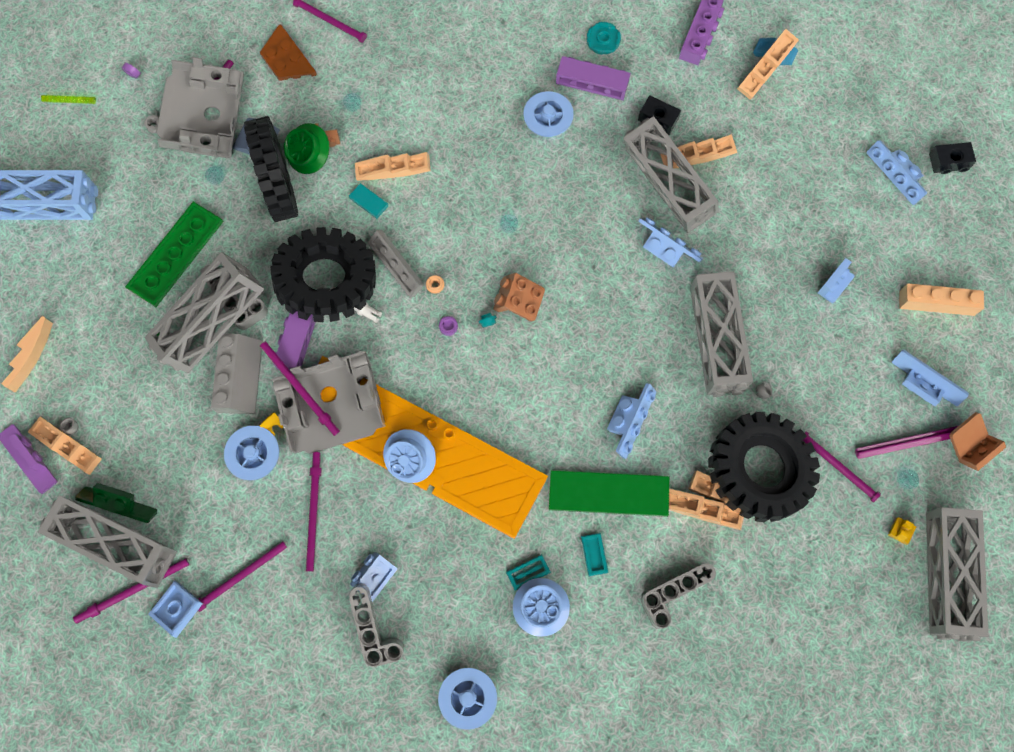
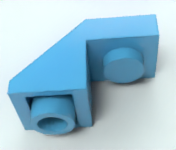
(765, 43)

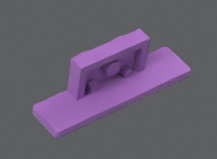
(27, 459)

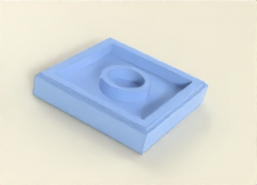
(175, 609)

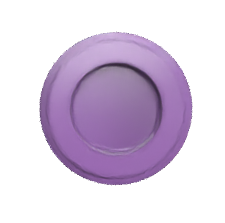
(130, 70)
(448, 326)

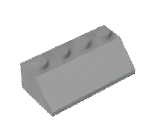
(236, 374)

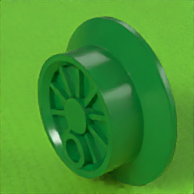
(307, 148)

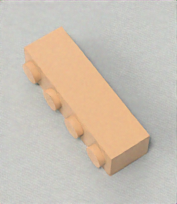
(941, 299)

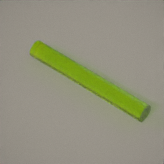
(68, 99)

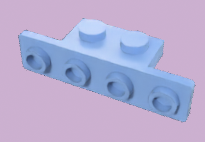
(899, 170)
(665, 246)
(928, 382)
(629, 418)

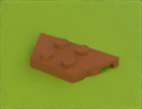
(285, 57)

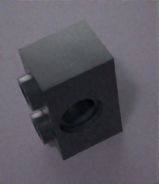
(667, 112)
(961, 153)

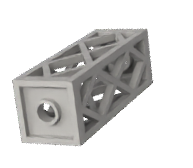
(639, 139)
(178, 352)
(716, 384)
(63, 517)
(971, 571)

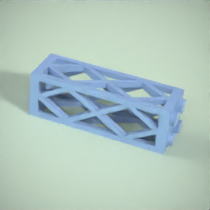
(81, 189)

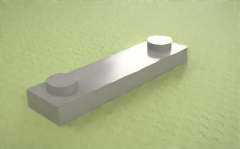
(395, 263)

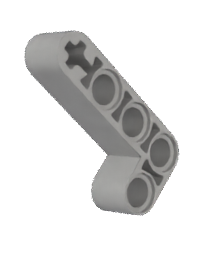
(250, 316)
(679, 590)
(370, 624)

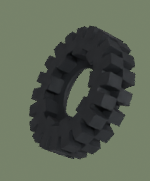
(270, 169)
(297, 296)
(743, 493)

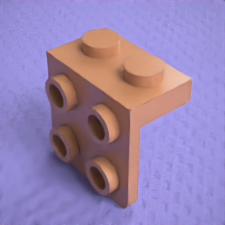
(519, 296)
(974, 444)

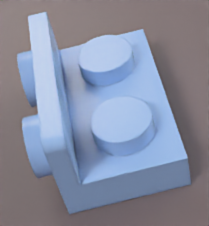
(837, 282)
(374, 574)

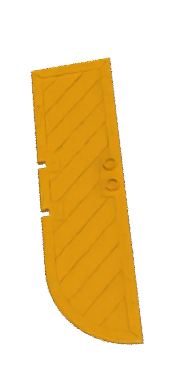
(466, 468)

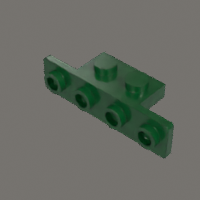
(116, 502)

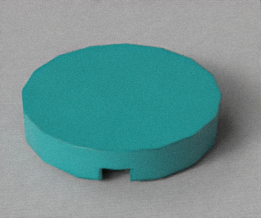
(607, 41)

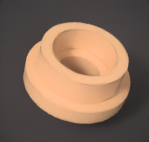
(435, 279)

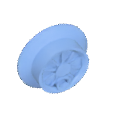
(548, 114)
(251, 453)
(409, 456)
(541, 607)
(467, 698)

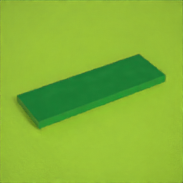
(174, 254)
(609, 493)

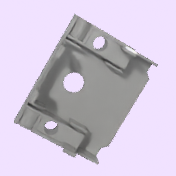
(186, 98)
(353, 411)

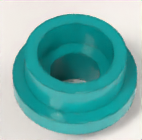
(487, 320)

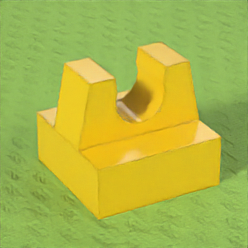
(270, 421)
(902, 530)

